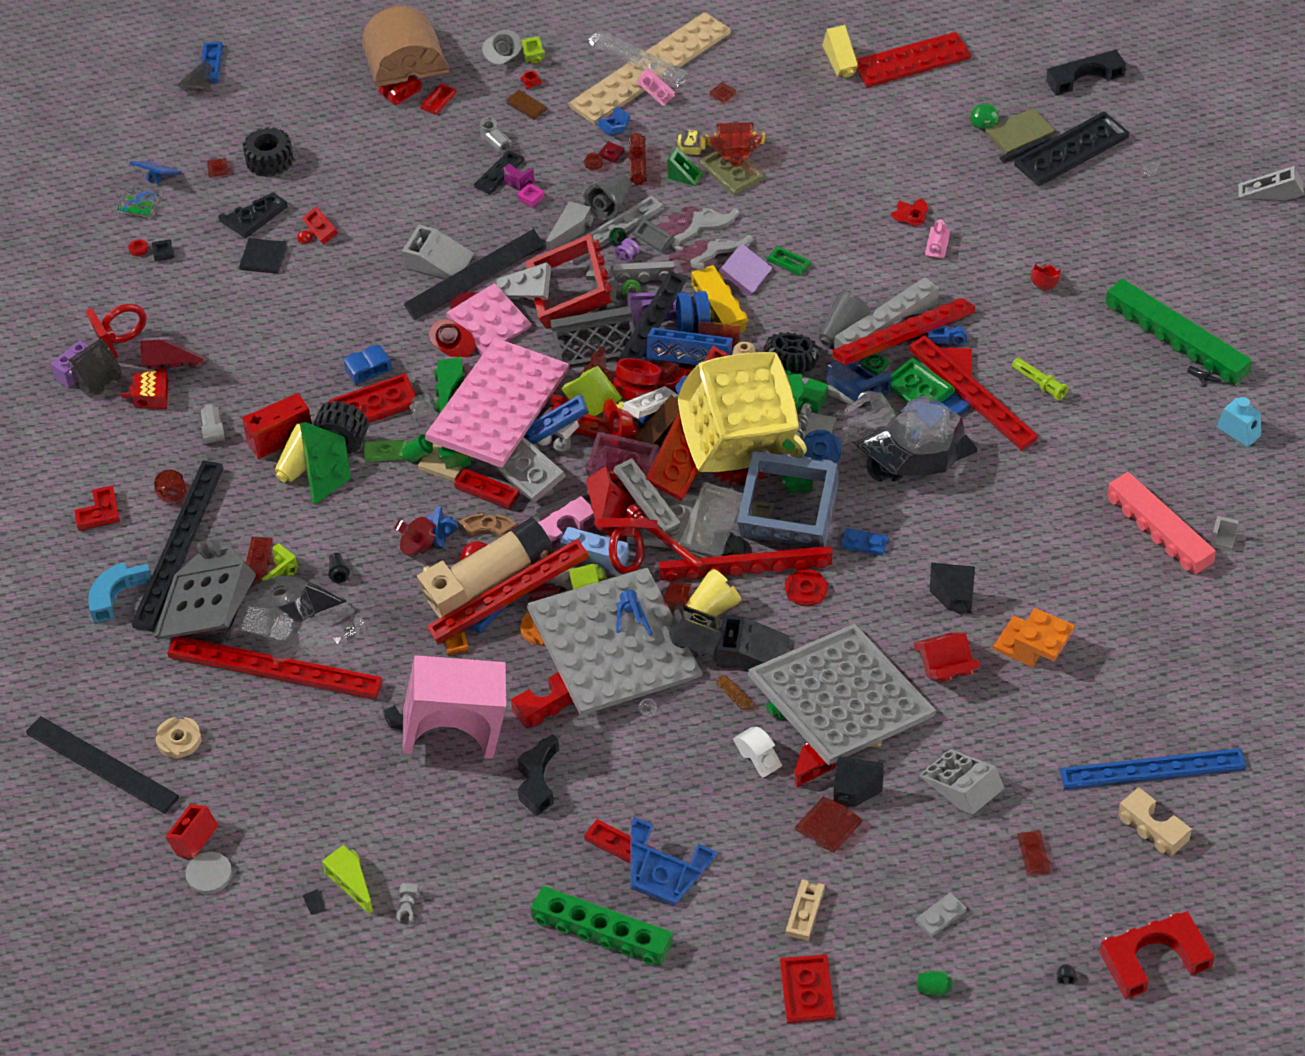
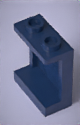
(855, 379)

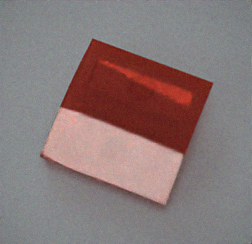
(828, 824)

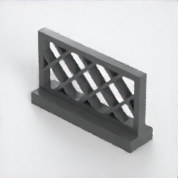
(588, 323)

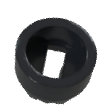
(1066, 971)

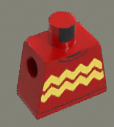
(148, 389)

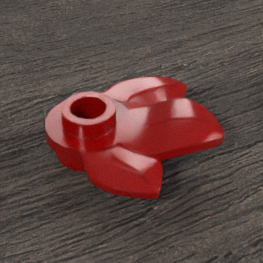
(911, 214)

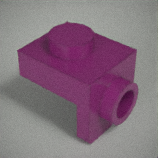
(517, 179)

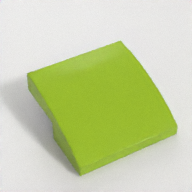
(594, 388)

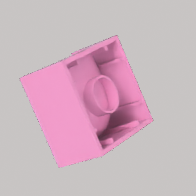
(455, 695)

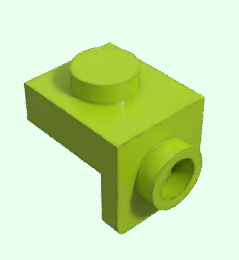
(532, 49)

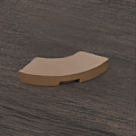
(480, 523)

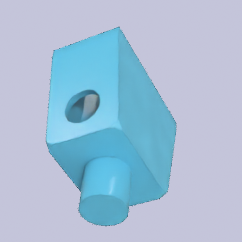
(1241, 421)

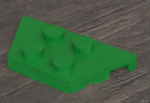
(325, 460)

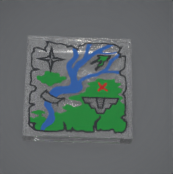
(139, 203)

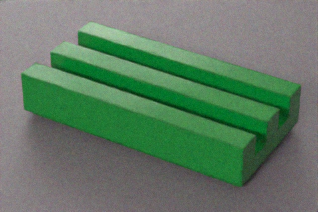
(787, 263)

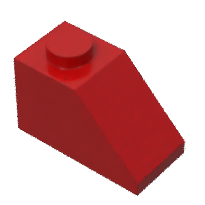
(810, 766)

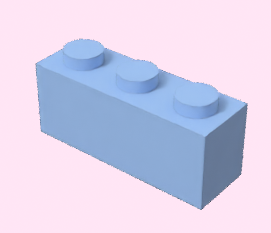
(597, 547)

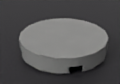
(208, 873)

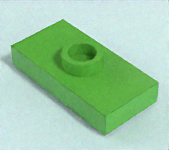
(384, 450)

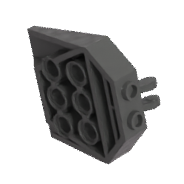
(205, 592)

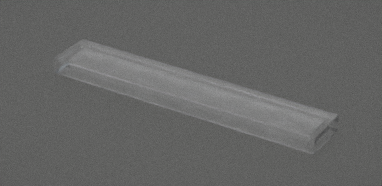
(638, 58)

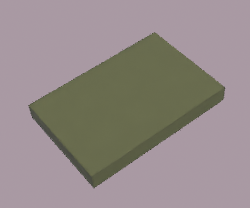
(1019, 131)
(733, 178)

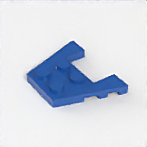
(661, 874)

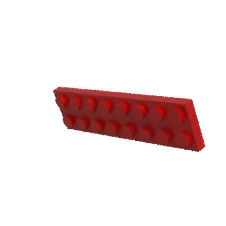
(674, 464)

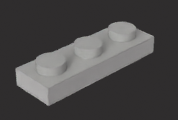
(642, 271)

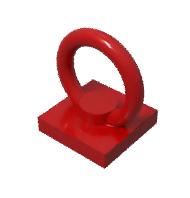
(104, 330)
(626, 527)

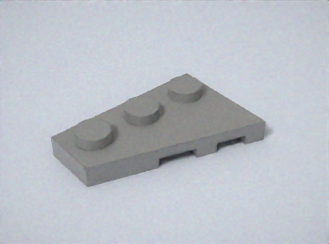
(527, 283)

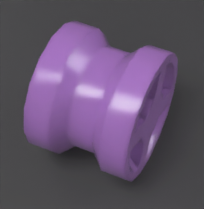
(627, 250)

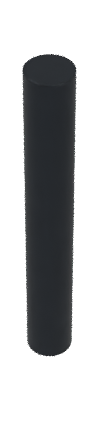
(1020, 151)

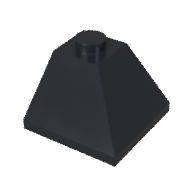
(953, 586)
(857, 781)

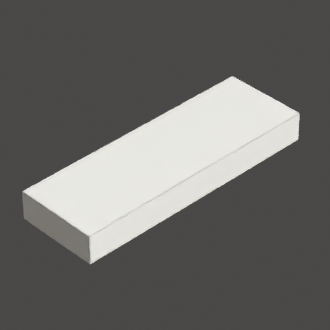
(648, 402)

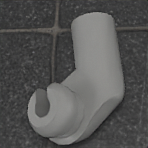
(562, 445)

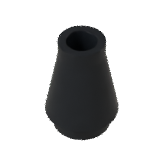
(338, 569)

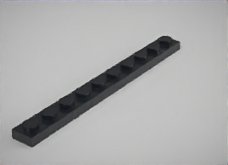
(177, 545)

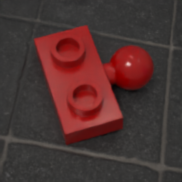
(318, 225)

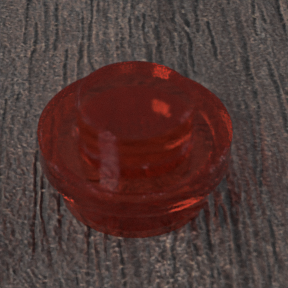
(593, 161)

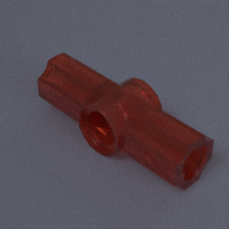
(637, 159)

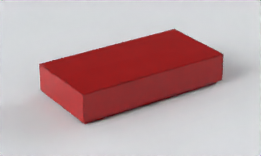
(438, 99)

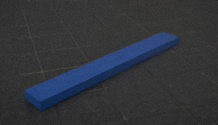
(1152, 769)

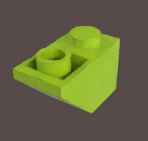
(587, 575)

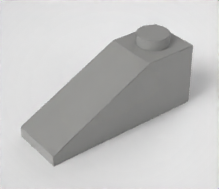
(1274, 186)
(570, 225)

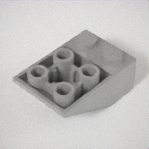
(435, 253)
(964, 780)

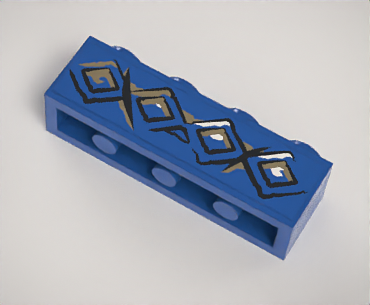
(683, 346)

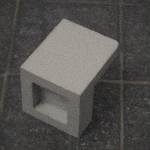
(1224, 533)

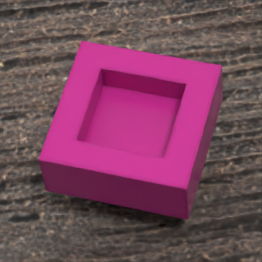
(530, 195)

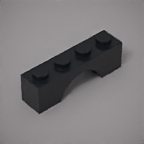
(1105, 65)

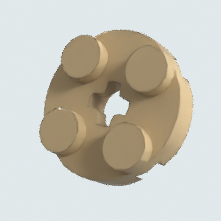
(178, 748)

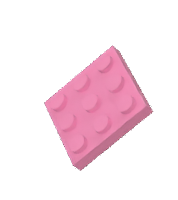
(489, 317)

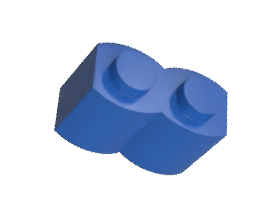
(367, 364)

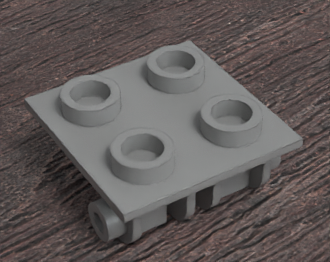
(811, 421)

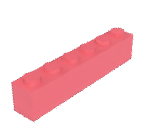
(1161, 523)

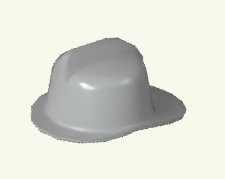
(501, 46)

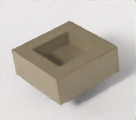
(763, 509)

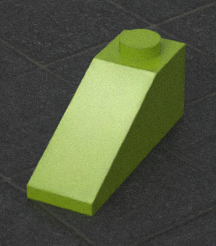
(346, 872)

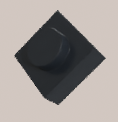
(162, 250)

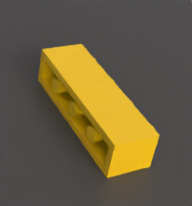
(721, 302)

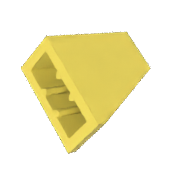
(840, 51)

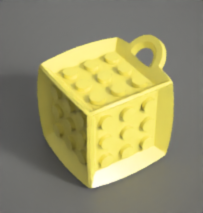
(736, 409)

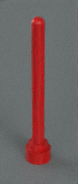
(635, 512)

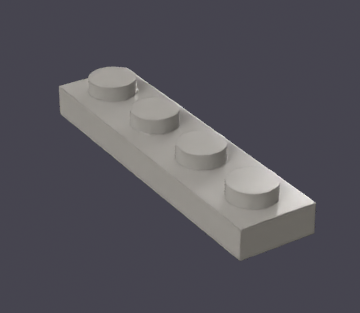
(646, 495)

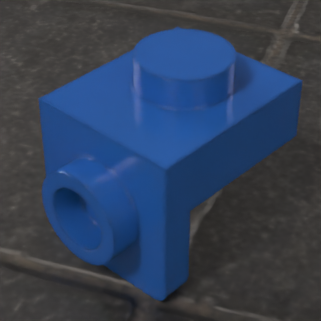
(615, 124)

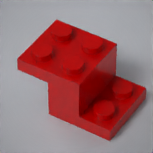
(947, 656)

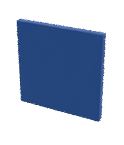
(155, 169)

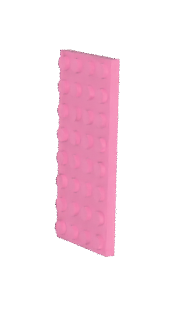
(497, 402)

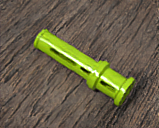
(1046, 382)

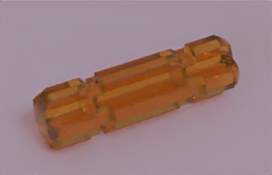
(733, 692)

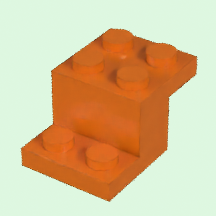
(1036, 637)

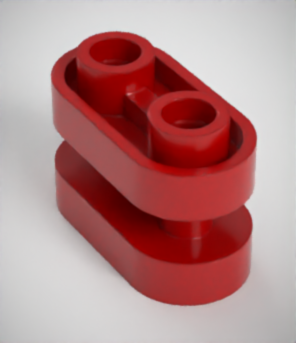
(400, 91)

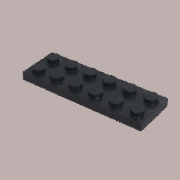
(1071, 148)

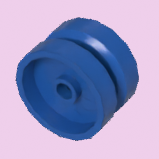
(692, 311)

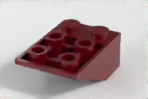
(159, 352)

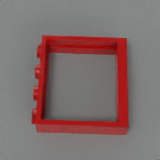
(585, 302)

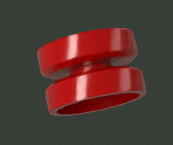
(635, 377)

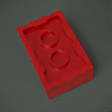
(272, 425)

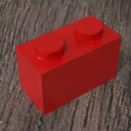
(191, 831)

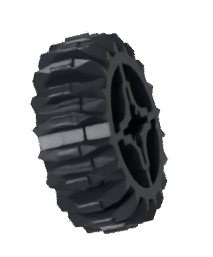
(794, 351)

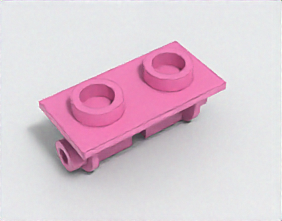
(655, 87)
(938, 240)

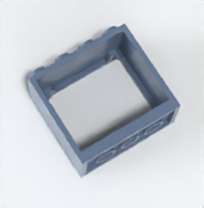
(785, 531)

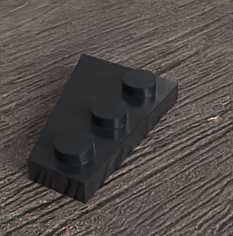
(251, 218)

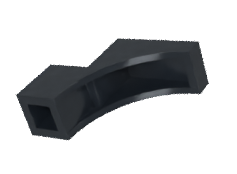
(532, 764)

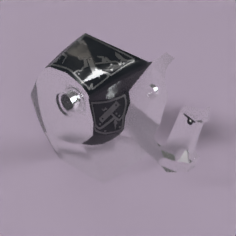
(914, 442)
(296, 618)

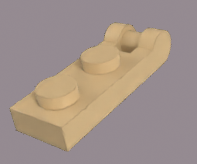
(805, 910)

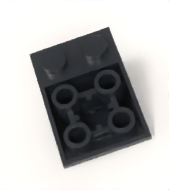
(748, 643)

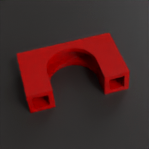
(1176, 932)

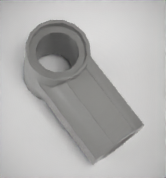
(492, 134)
(212, 425)

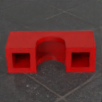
(533, 709)

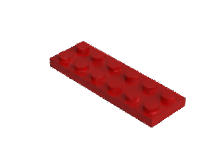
(912, 59)

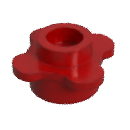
(530, 79)

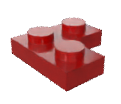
(102, 513)

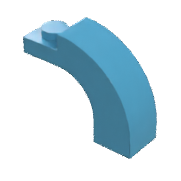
(110, 584)

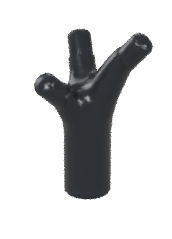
(1202, 375)

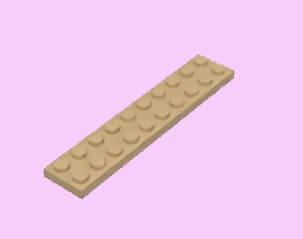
(622, 86)

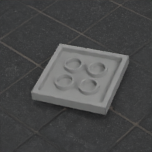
(680, 509)

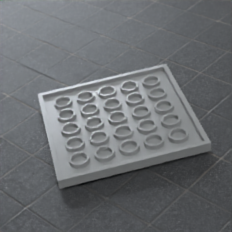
(606, 665)
(841, 693)

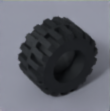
(268, 151)
(344, 421)

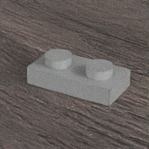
(940, 914)

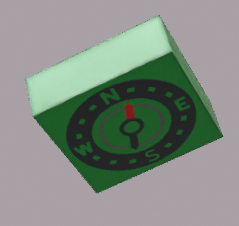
(875, 363)

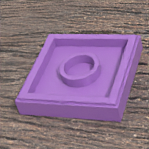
(745, 269)

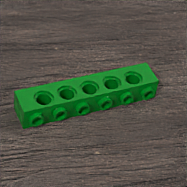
(596, 916)

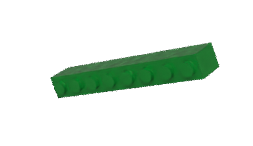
(1178, 332)

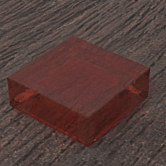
(722, 92)

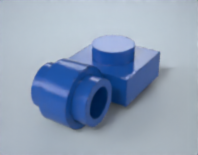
(942, 335)

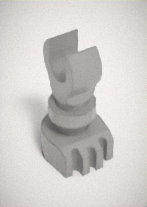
(407, 893)

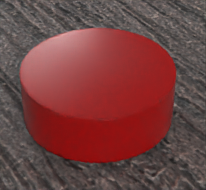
(138, 247)

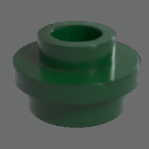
(622, 235)

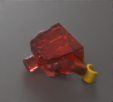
(735, 141)

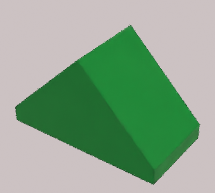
(682, 169)

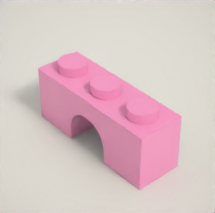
(575, 515)

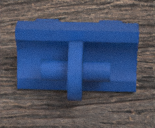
(444, 526)

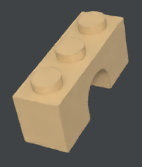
(1166, 835)

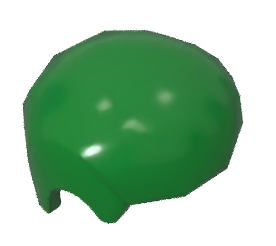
(984, 116)

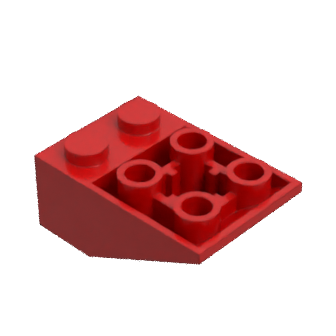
(608, 498)

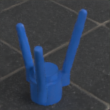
(630, 604)

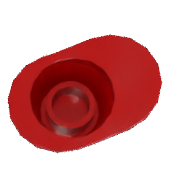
(449, 331)
(617, 420)

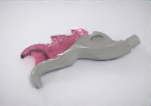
(688, 224)
(707, 249)

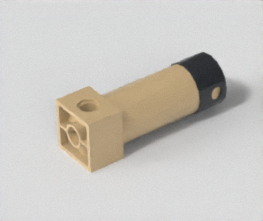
(484, 569)

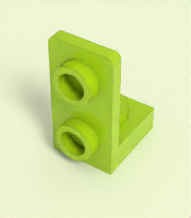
(285, 562)

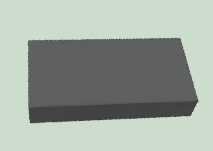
(653, 235)

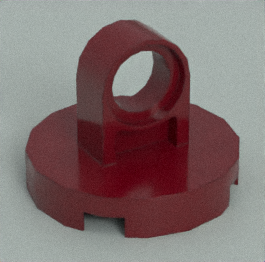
(416, 536)

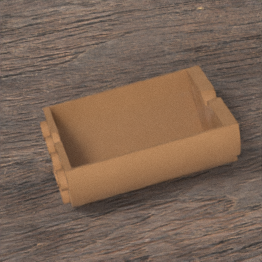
(402, 44)

